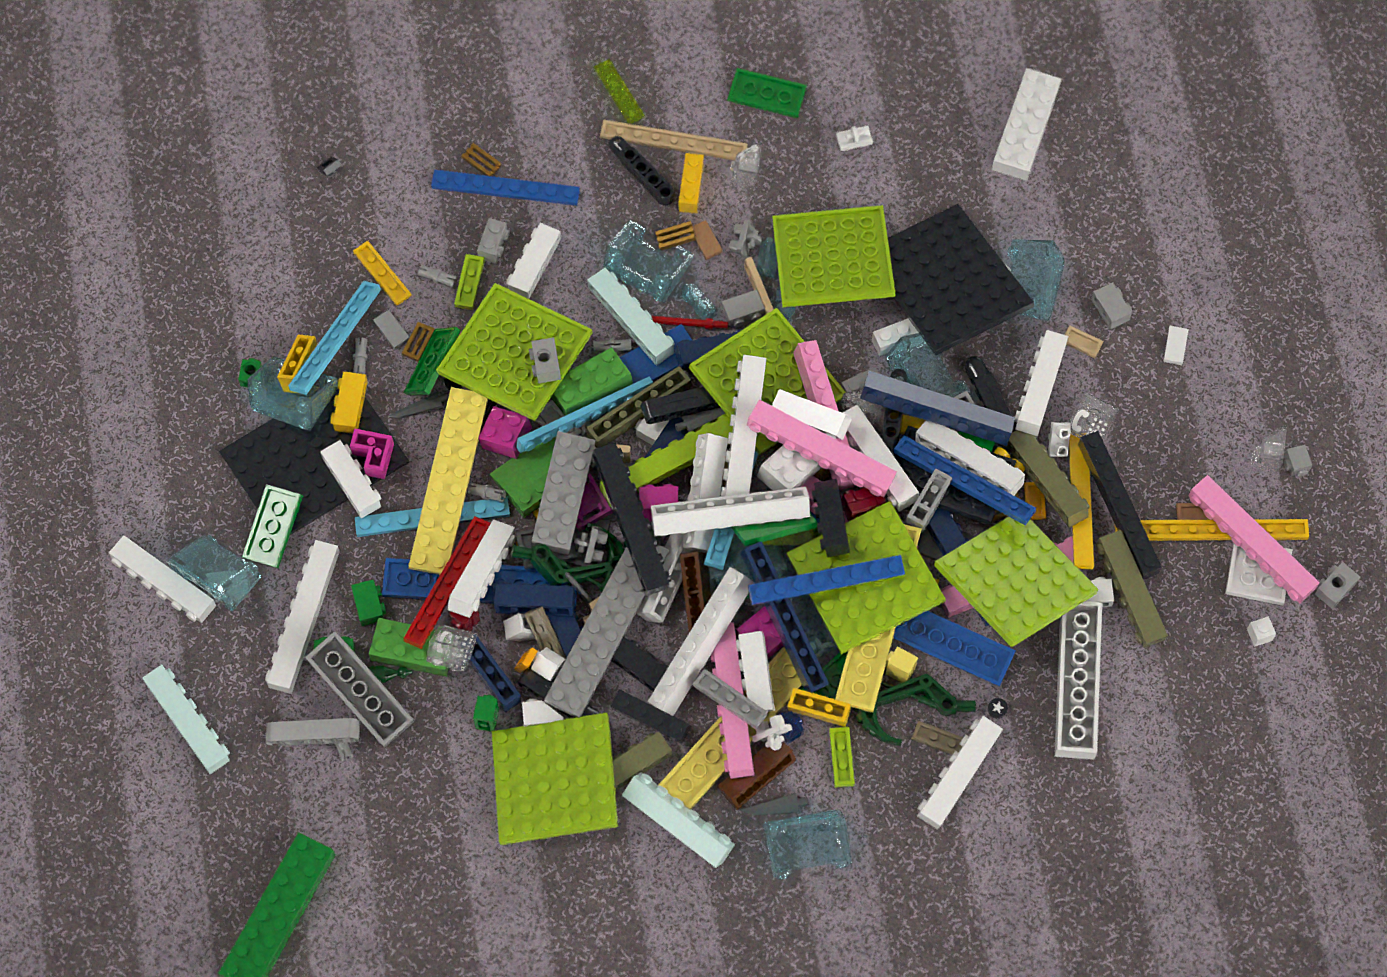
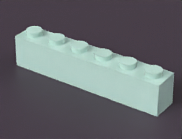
(631, 316)
(186, 719)
(678, 819)

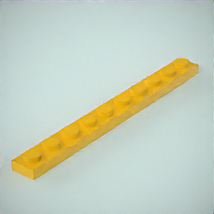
(1208, 529)

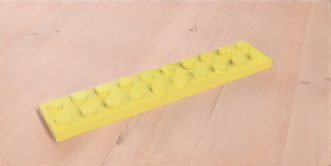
(448, 481)
(867, 663)
(705, 760)

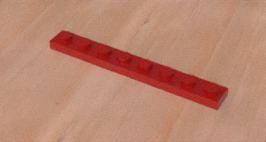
(445, 584)

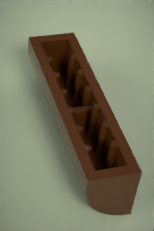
(695, 585)
(766, 766)

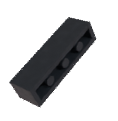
(831, 517)
(639, 664)
(650, 716)

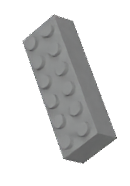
(563, 492)
(360, 689)

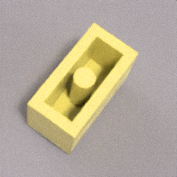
(900, 665)

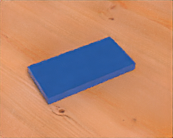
(642, 366)

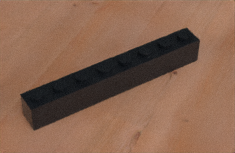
(1119, 503)
(631, 519)

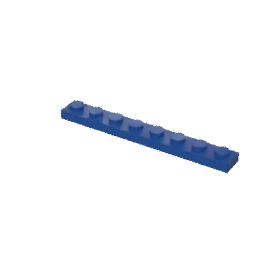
(505, 187)
(966, 480)
(826, 580)

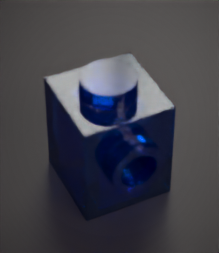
(796, 724)

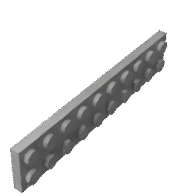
(599, 638)

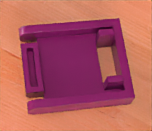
(592, 500)

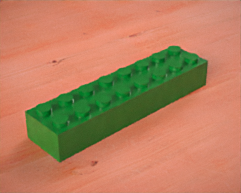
(279, 909)

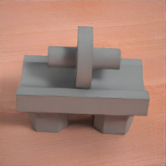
(747, 239)
(595, 536)

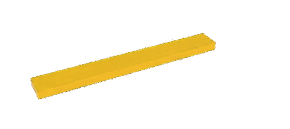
(1082, 531)

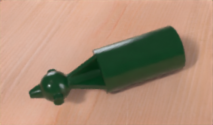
(385, 673)

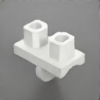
(854, 138)
(1059, 439)
(772, 734)

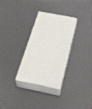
(1175, 345)

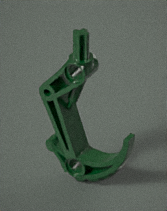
(553, 567)
(933, 696)

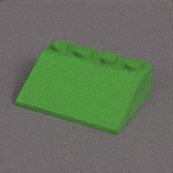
(525, 477)

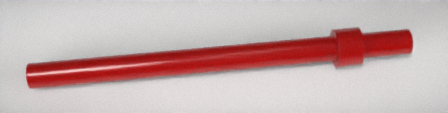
(708, 323)

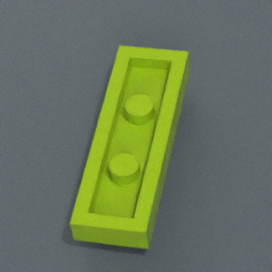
(469, 282)
(841, 757)

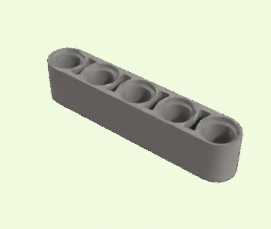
(312, 732)

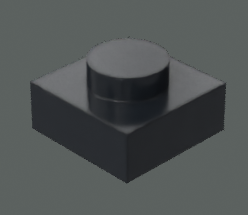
(329, 166)

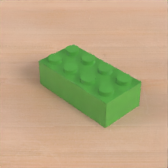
(591, 382)
(390, 649)

